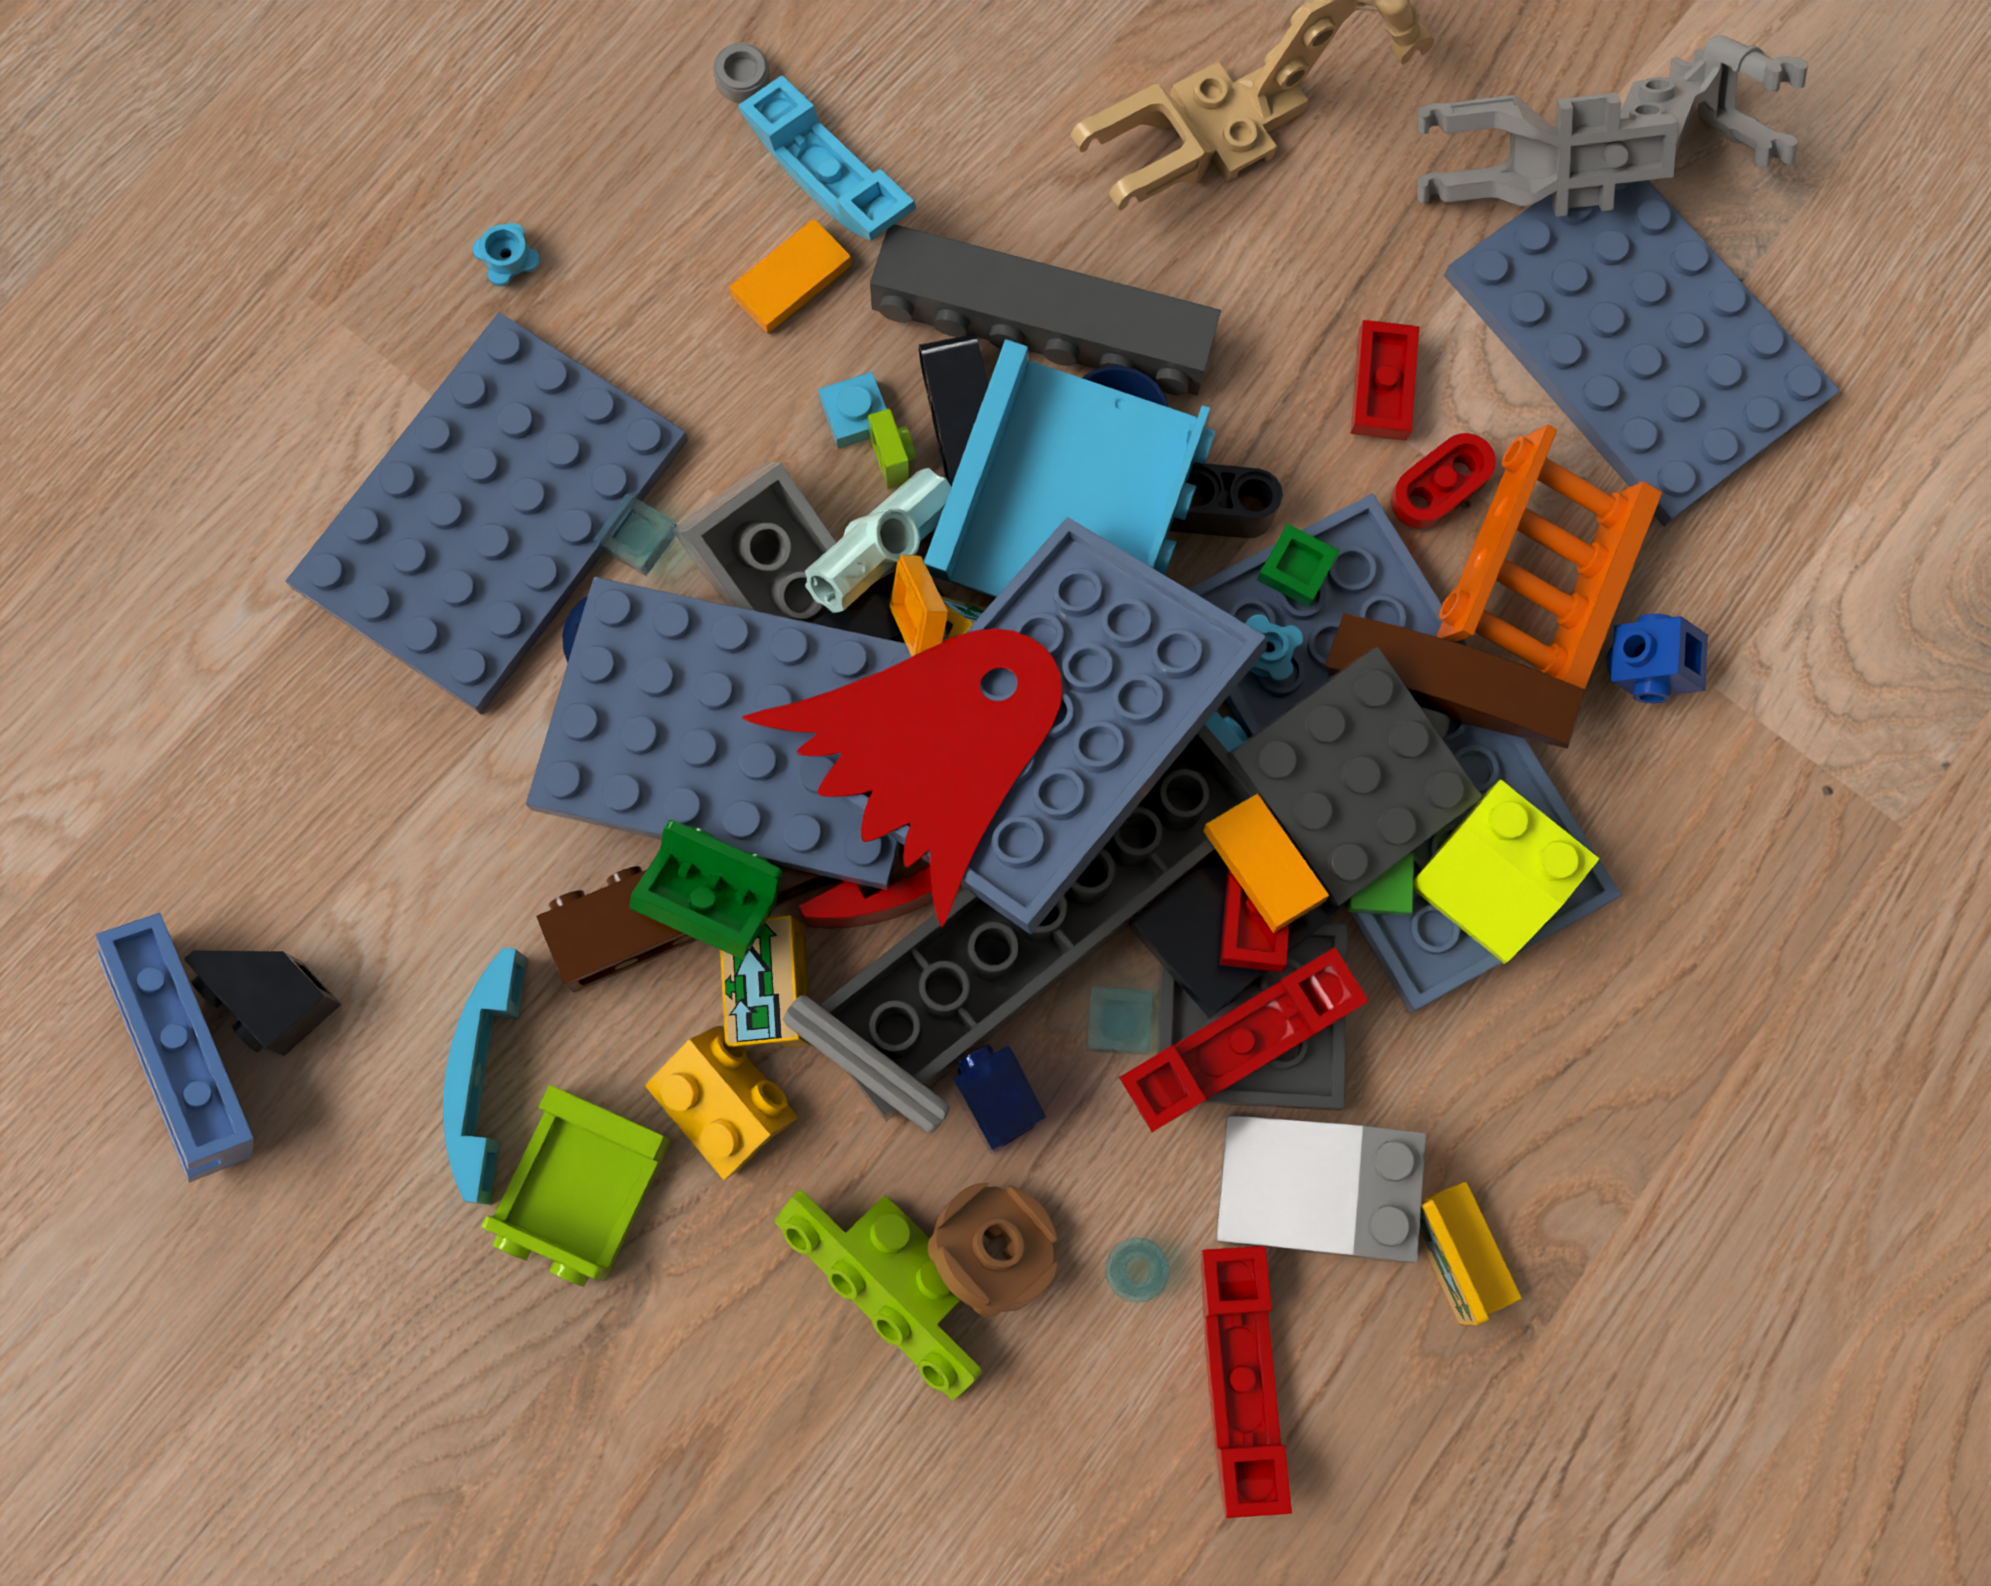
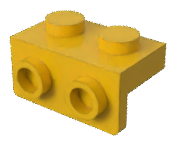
(720, 1100)

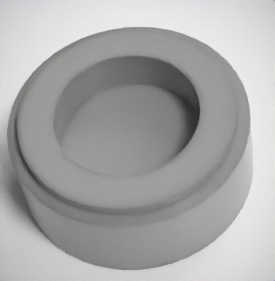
(740, 71)

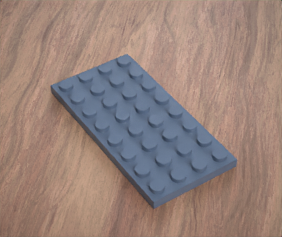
(1382, 582)

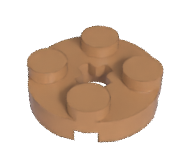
(970, 1271)

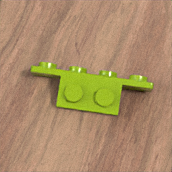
(890, 1277)

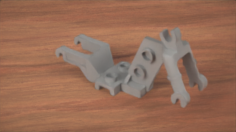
(1604, 145)

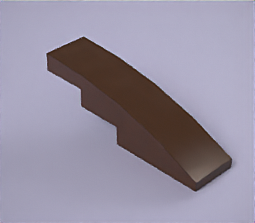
(1465, 681)

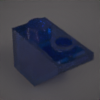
(996, 1096)

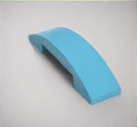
(821, 163)
(498, 995)

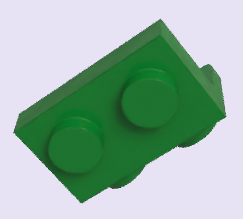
(708, 889)

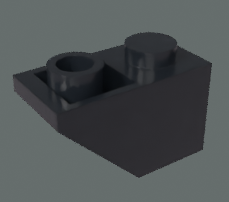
(267, 992)

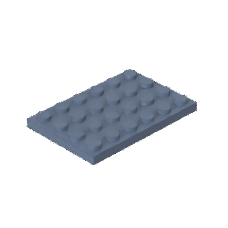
(1642, 340)
(486, 512)
(1138, 683)
(658, 731)

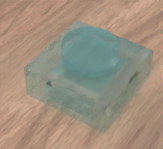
(636, 534)
(1119, 1020)

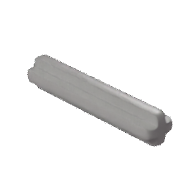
(866, 1064)

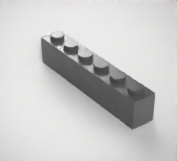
(1042, 306)

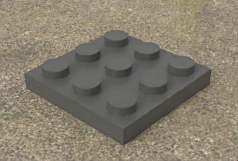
(1355, 775)
(1300, 1078)

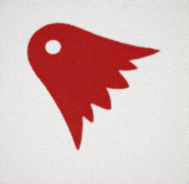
(932, 744)

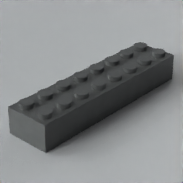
(963, 982)

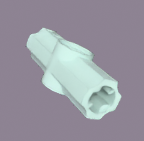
(861, 557)

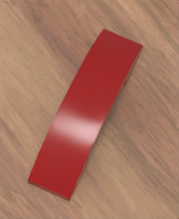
(848, 908)
(1243, 1040)
(1243, 1382)

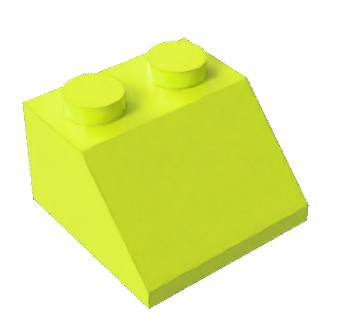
(1503, 871)

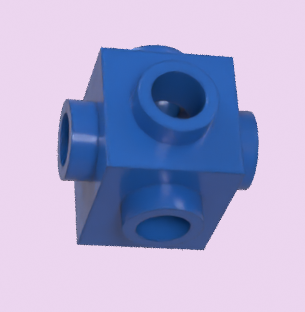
(1658, 658)

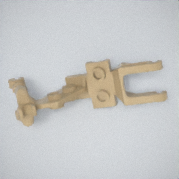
(1232, 119)

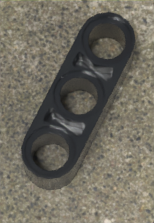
(955, 391)
(1224, 513)

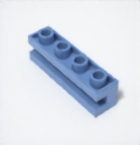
(174, 1047)

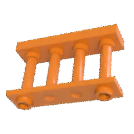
(1602, 566)

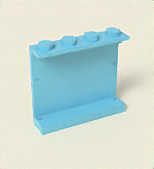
(1058, 451)

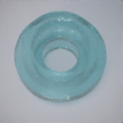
(1116, 1270)

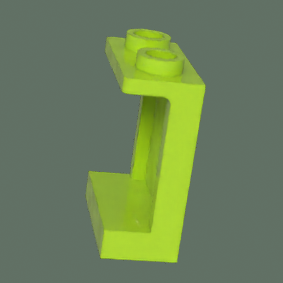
(577, 1188)

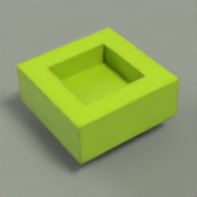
(892, 447)

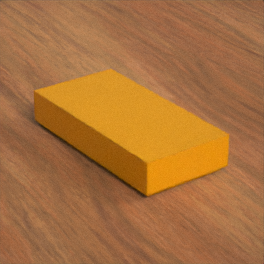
(790, 276)
(917, 605)
(1265, 863)

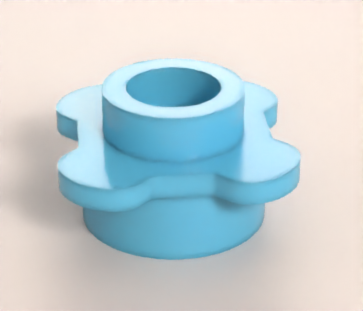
(500, 240)
(1285, 641)

